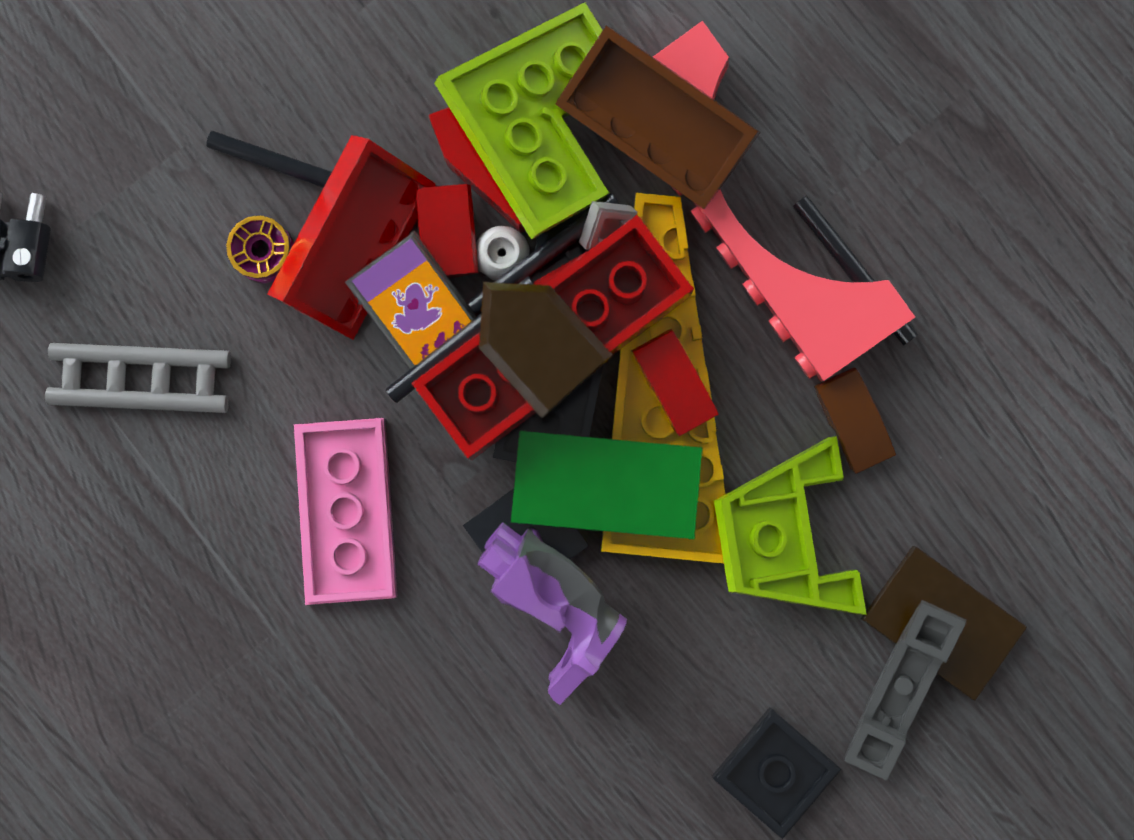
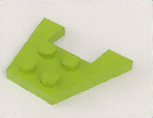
(770, 536)

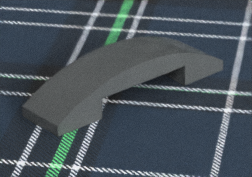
(902, 688)

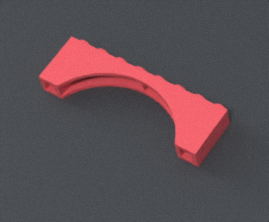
(821, 316)

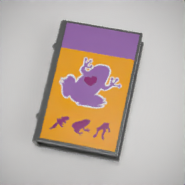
(411, 299)

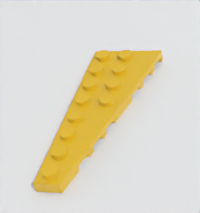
(640, 414)

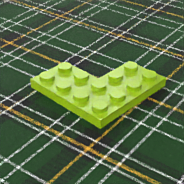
(516, 127)

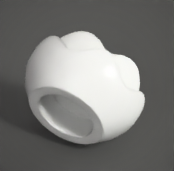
(491, 242)

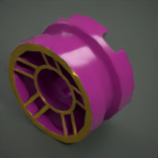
(250, 235)

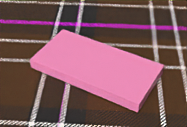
(345, 511)

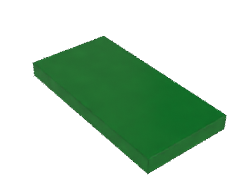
(606, 485)

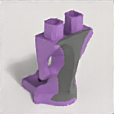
(559, 594)

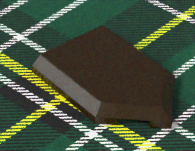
(537, 342)

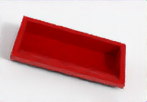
(355, 220)

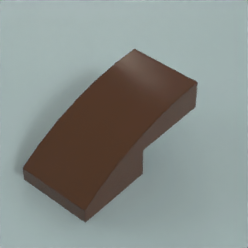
(855, 420)

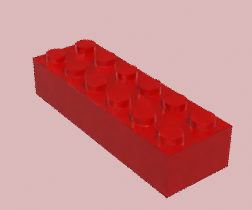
(612, 288)

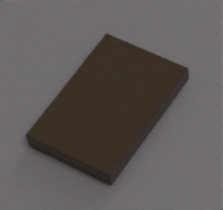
(988, 628)

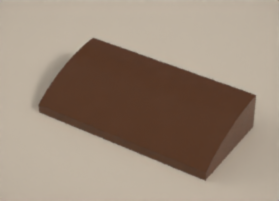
(657, 117)

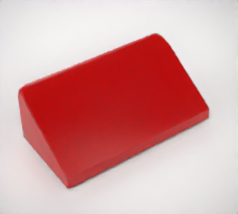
(448, 227)

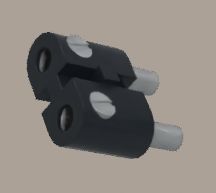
(25, 243)

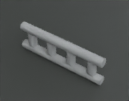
(115, 393)

